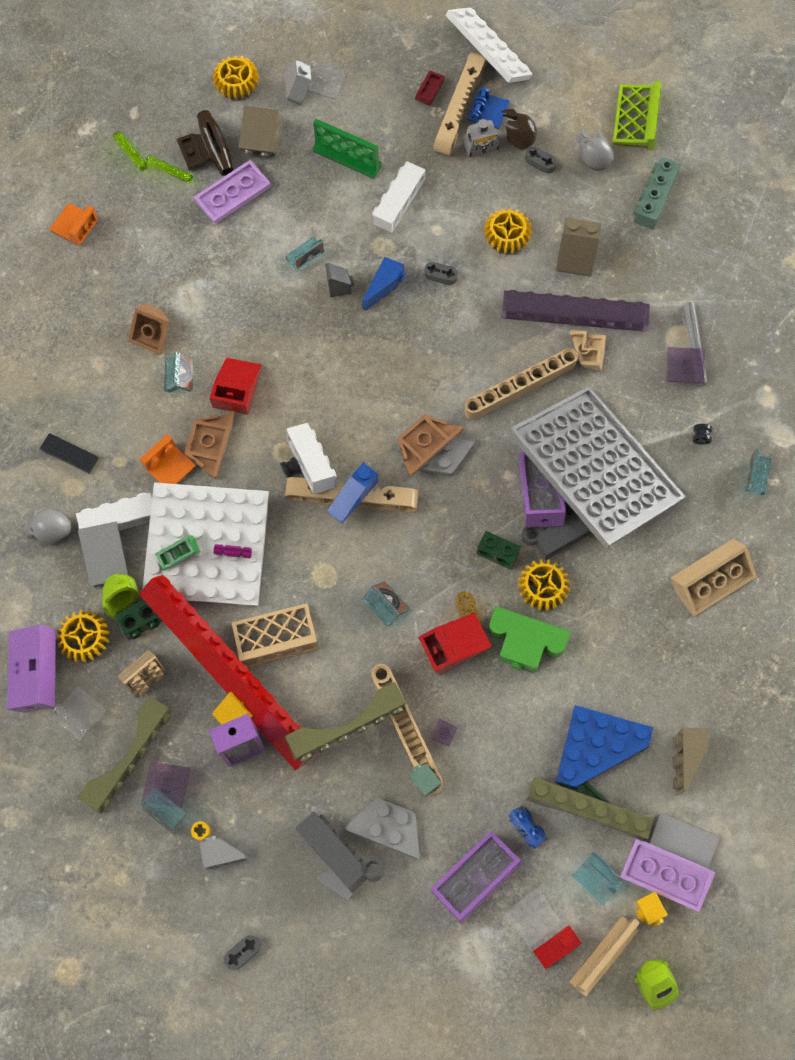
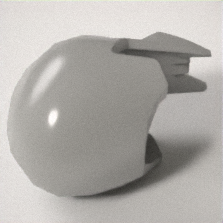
(596, 154)
(48, 527)

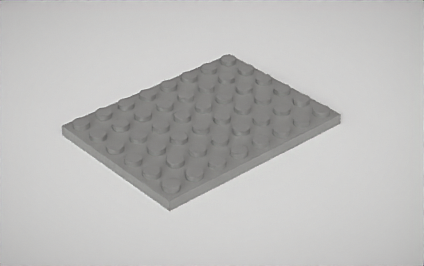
(597, 466)

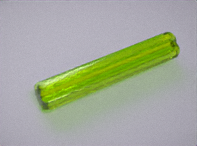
(130, 150)
(169, 169)

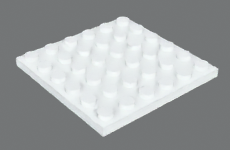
(212, 518)

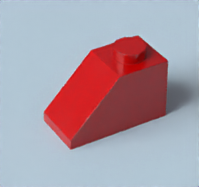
(557, 947)

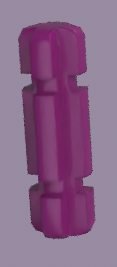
(233, 551)

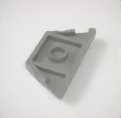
(448, 458)
(387, 826)

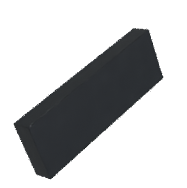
(69, 453)

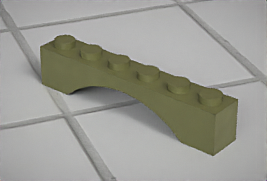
(307, 740)
(100, 790)
(607, 814)

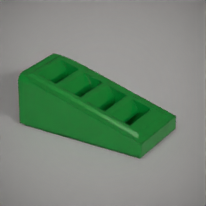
(194, 550)

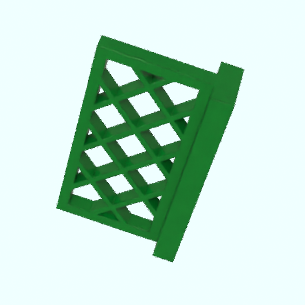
(351, 156)

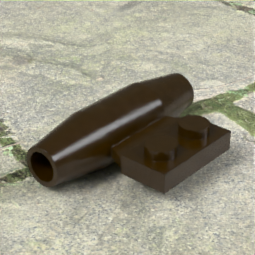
(207, 145)

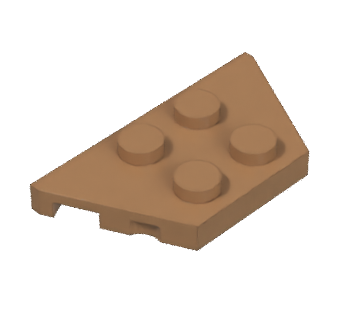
(425, 441)
(209, 442)

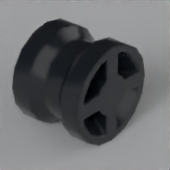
(702, 434)
(290, 468)

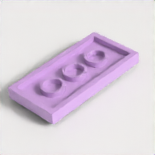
(232, 192)
(667, 874)

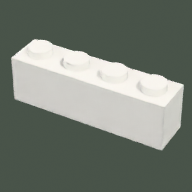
(399, 196)
(311, 458)
(126, 512)

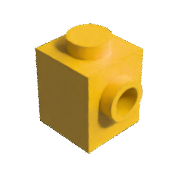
(650, 910)

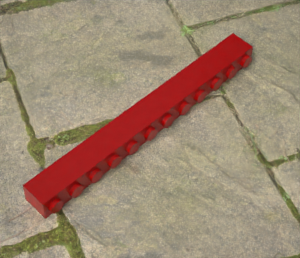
(221, 663)

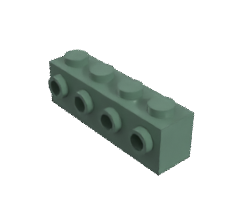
(657, 192)

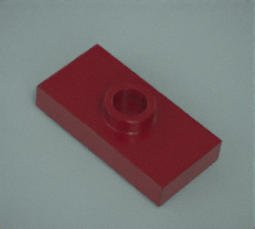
(430, 88)

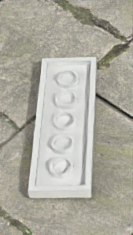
(489, 45)

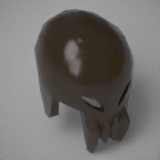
(521, 132)

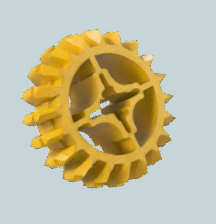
(231, 76)
(496, 230)
(551, 570)
(80, 621)

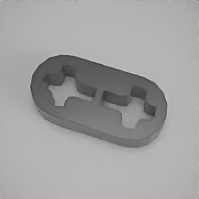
(540, 160)
(440, 273)
(238, 948)

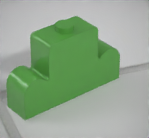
(526, 639)

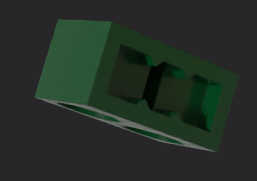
(498, 550)
(137, 613)

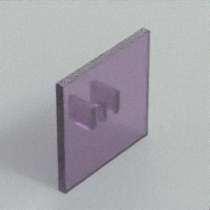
(685, 365)
(169, 780)

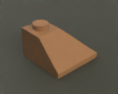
(149, 328)

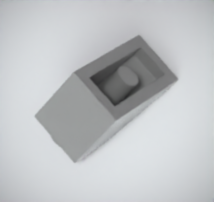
(297, 81)
(219, 853)

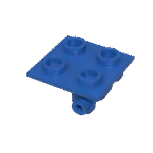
(487, 107)
(523, 818)

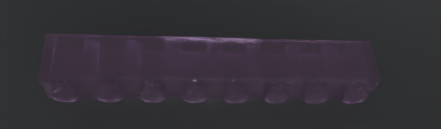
(575, 310)

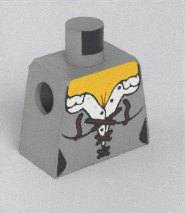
(481, 138)

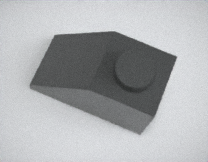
(338, 280)

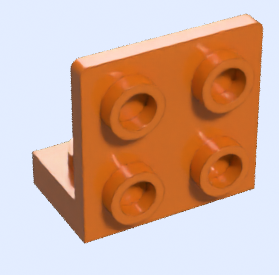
(74, 223)
(167, 462)

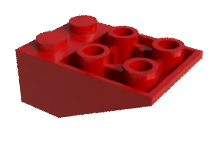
(235, 385)
(454, 643)

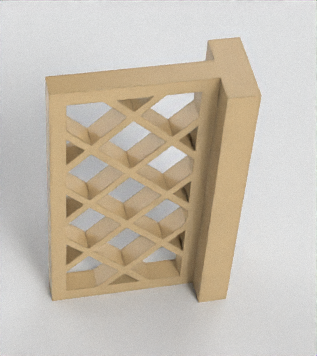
(282, 649)
(604, 955)

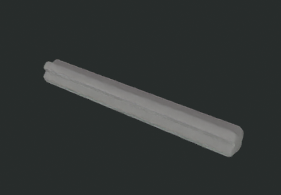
(693, 331)

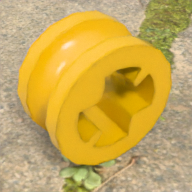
(196, 835)

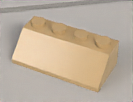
(714, 576)

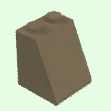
(260, 131)
(578, 247)

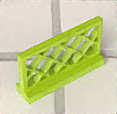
(651, 118)

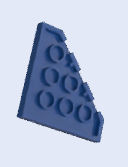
(597, 744)

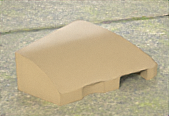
(589, 349)

